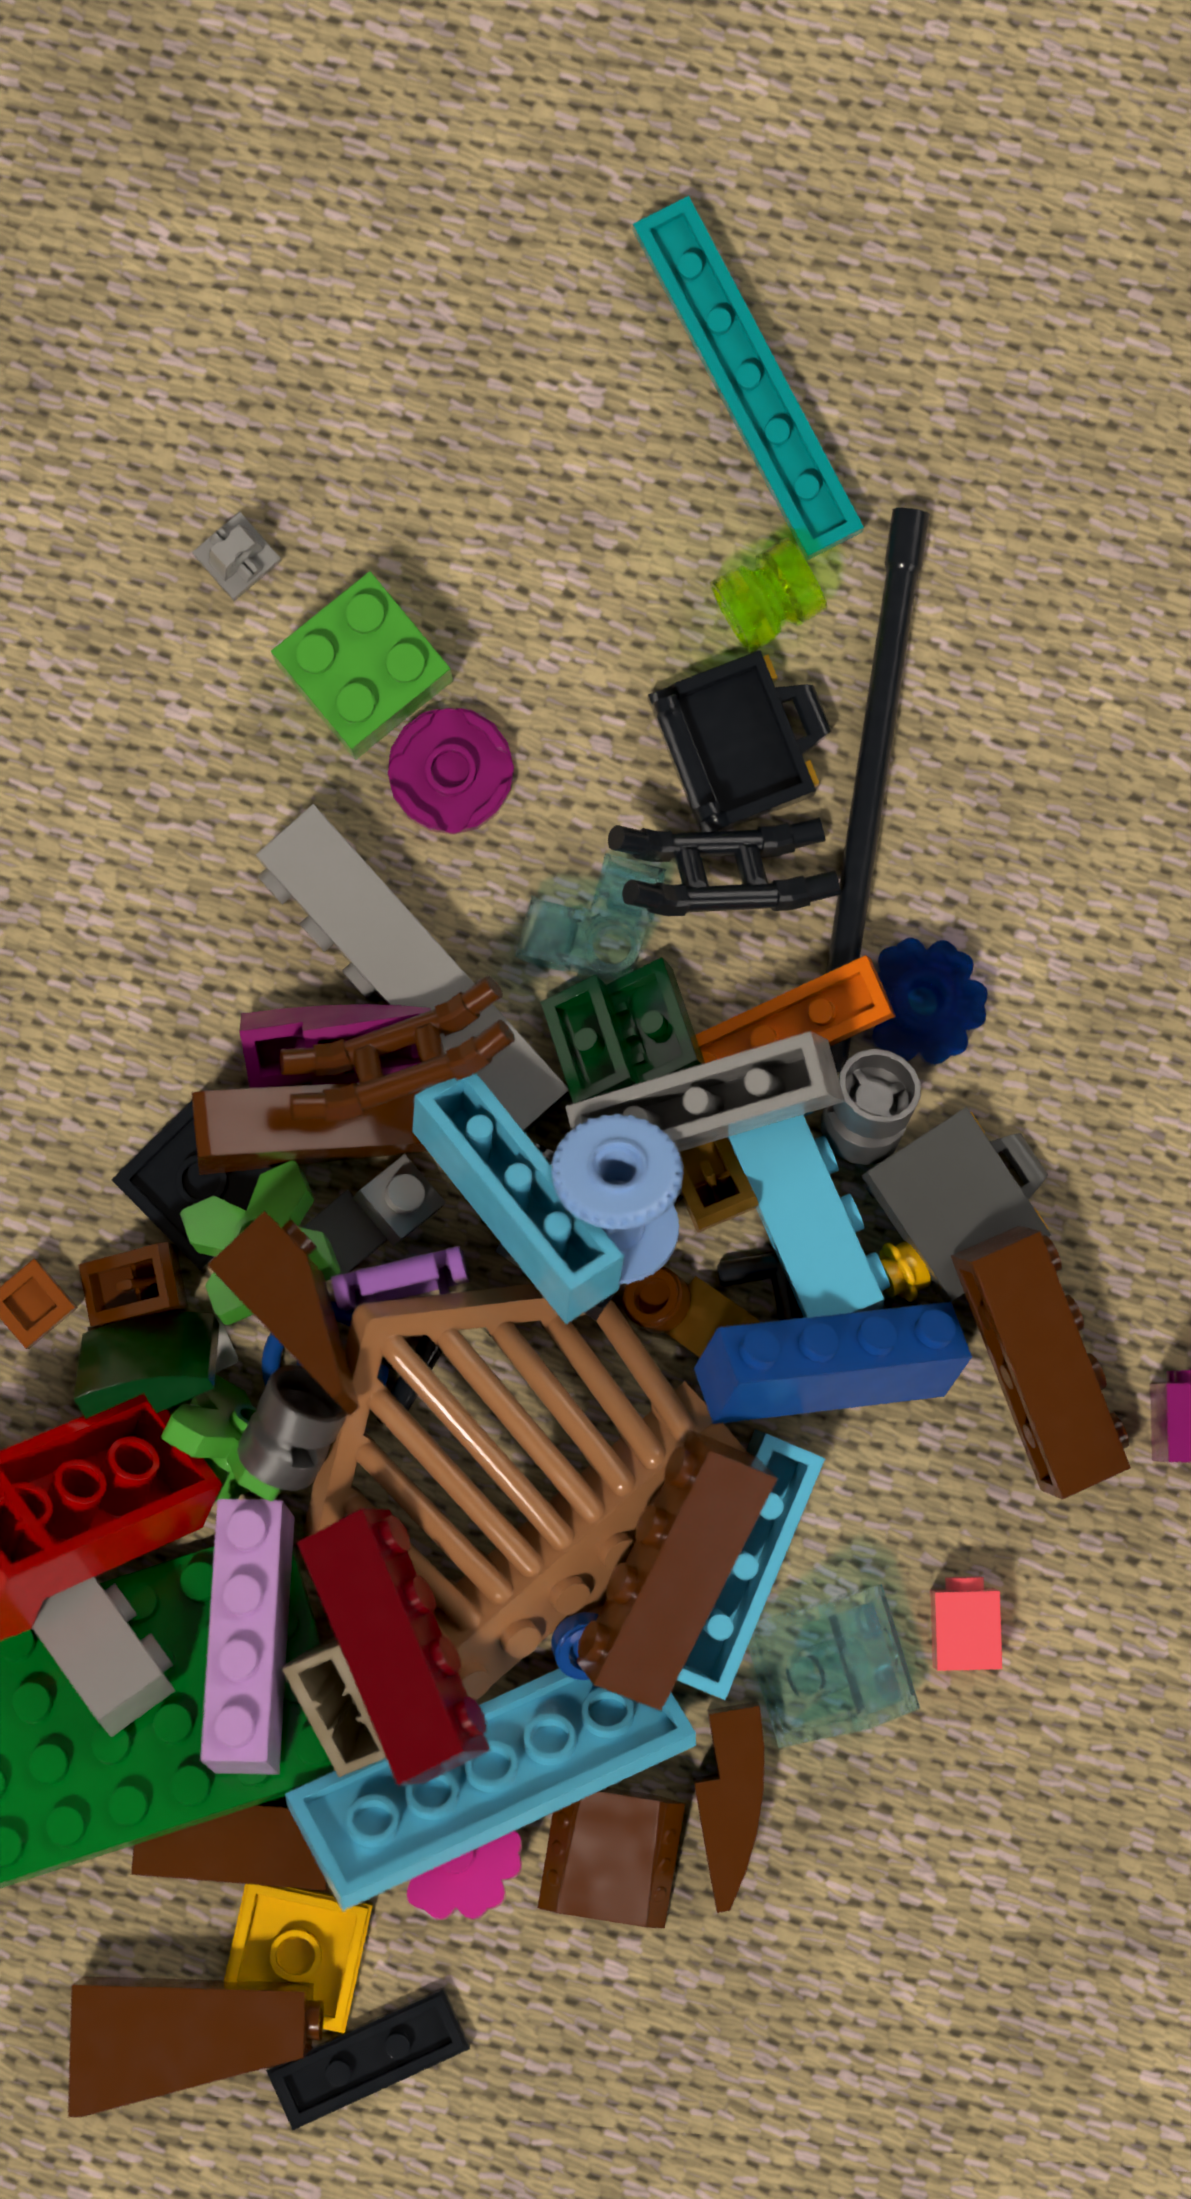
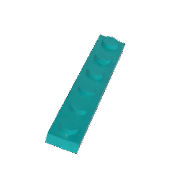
(747, 378)

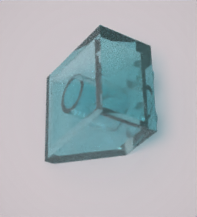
(832, 1667)

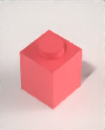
(966, 1625)

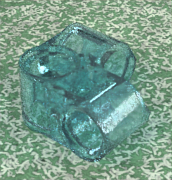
(566, 936)

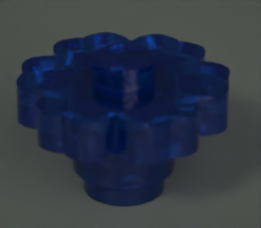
(930, 999)

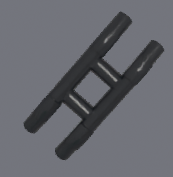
(746, 846)

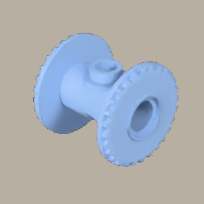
(625, 1180)

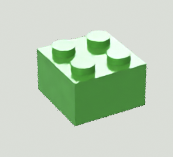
(362, 665)

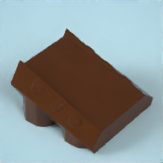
(613, 1858)

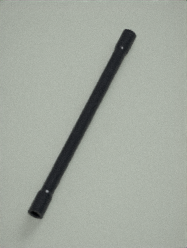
(902, 565)

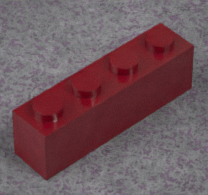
(395, 1645)

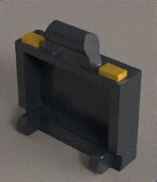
(736, 741)

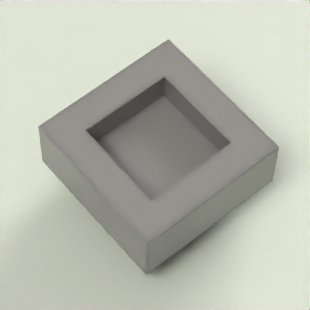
(399, 1200)

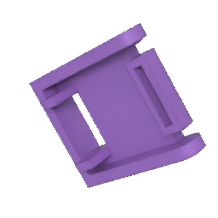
(401, 1279)

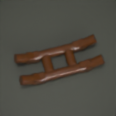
(365, 1050)

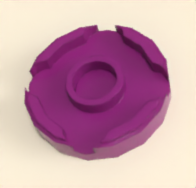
(457, 794)

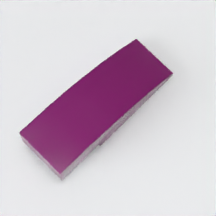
(301, 1027)

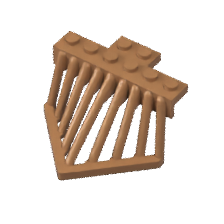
(567, 1545)

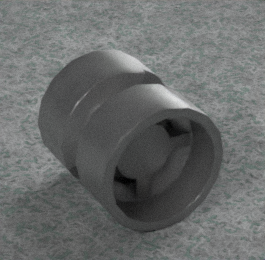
(878, 1104)
(290, 1430)

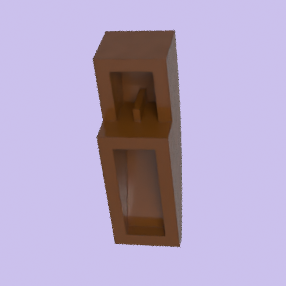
(733, 1798)

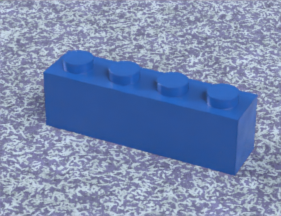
(831, 1362)

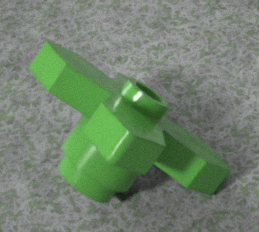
(216, 1223)
(211, 1431)

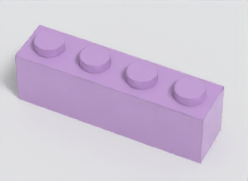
(247, 1637)

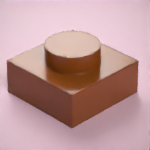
(33, 1304)

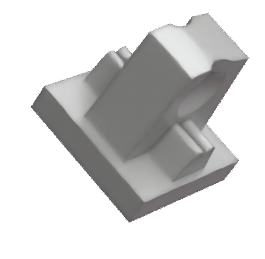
(236, 556)

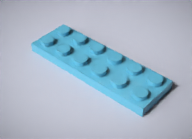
(547, 1750)

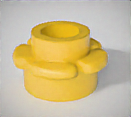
(904, 1270)

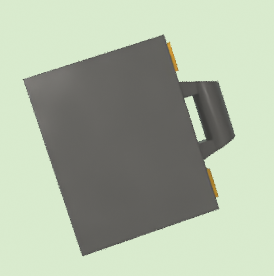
(956, 1193)

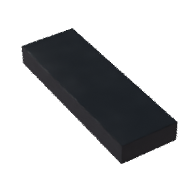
(369, 2058)

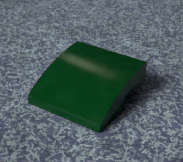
(621, 1031)
(153, 1355)

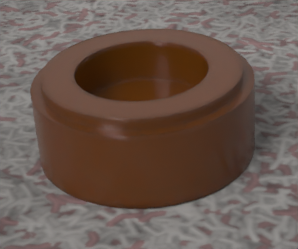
(657, 1301)

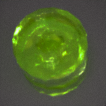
(775, 591)

